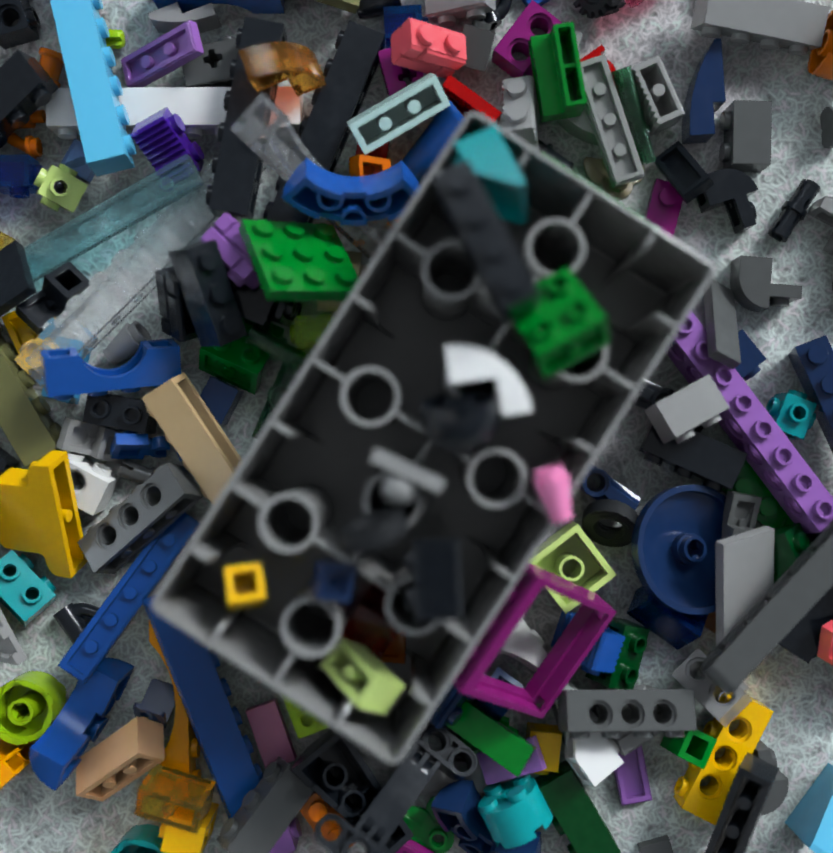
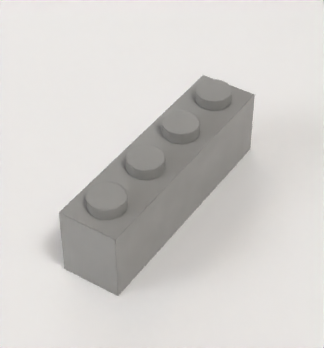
(771, 23)

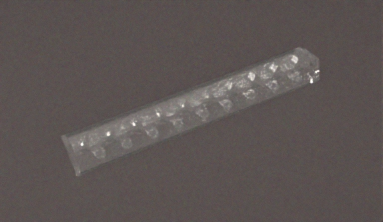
(126, 281)

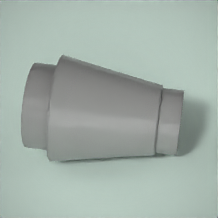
(126, 342)

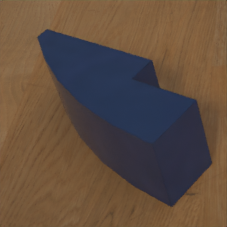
(704, 96)

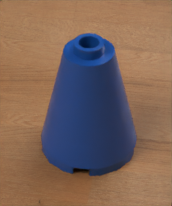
(432, 142)

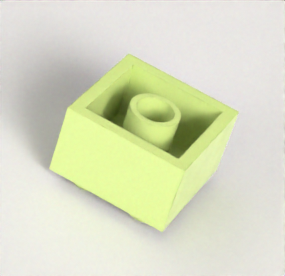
(573, 558)

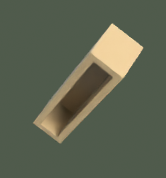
(194, 434)

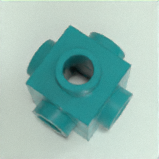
(792, 413)

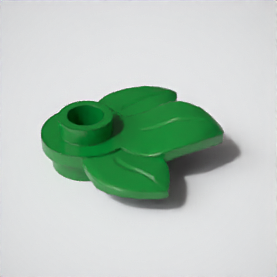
(425, 826)

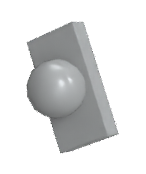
(403, 481)

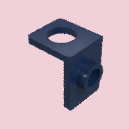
(157, 702)

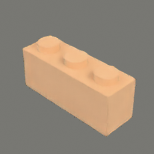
(120, 759)

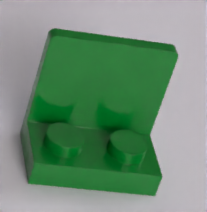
(564, 325)
(237, 361)

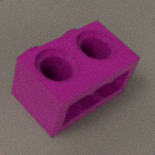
(518, 38)

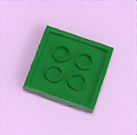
(299, 260)

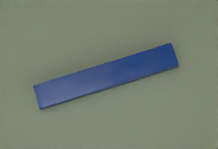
(127, 599)

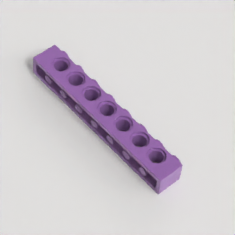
(755, 432)

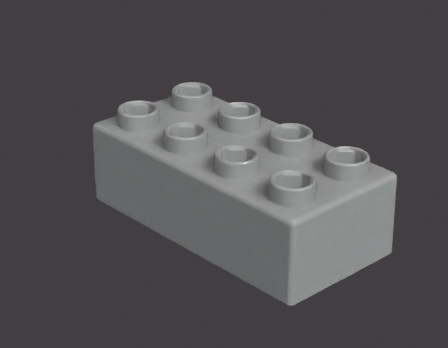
(366, 393)

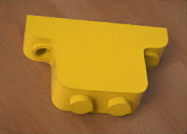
(42, 513)

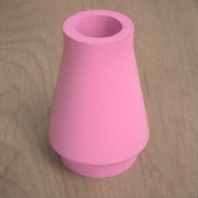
(554, 491)

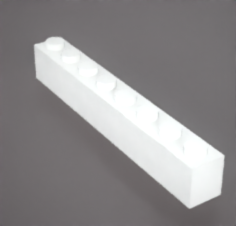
(197, 107)

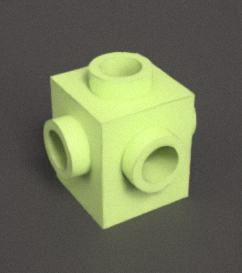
(72, 190)

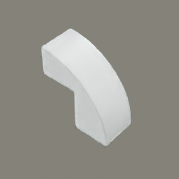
(473, 365)

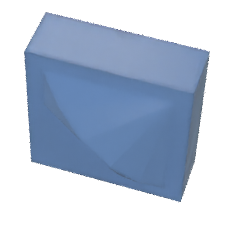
(76, 160)

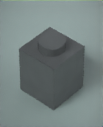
(478, 44)

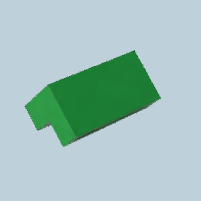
(557, 73)

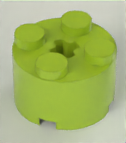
(29, 706)

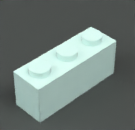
(398, 113)

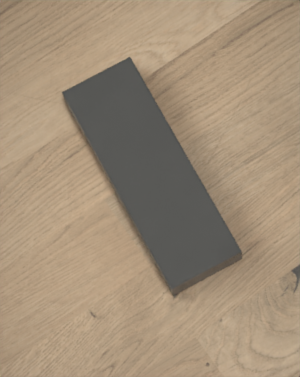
(721, 324)

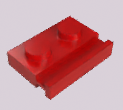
(468, 101)

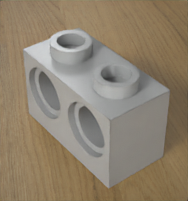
(707, 692)

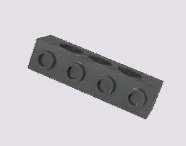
(139, 518)
(676, 707)

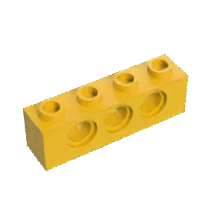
(709, 799)

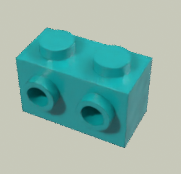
(22, 589)

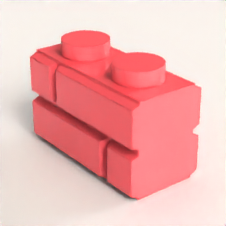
(428, 48)

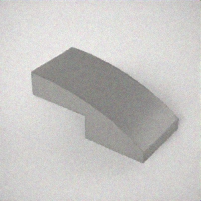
(172, 16)
(87, 439)

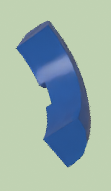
(350, 198)
(78, 723)

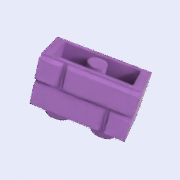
(233, 251)

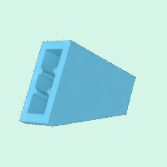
(814, 814)

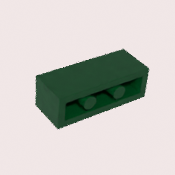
(575, 812)

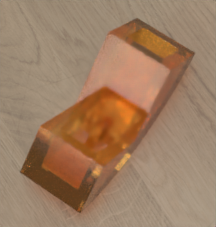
(278, 61)

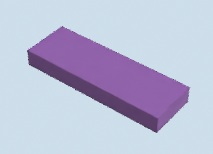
(163, 55)

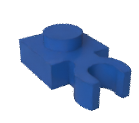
(135, 446)

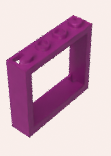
(559, 663)

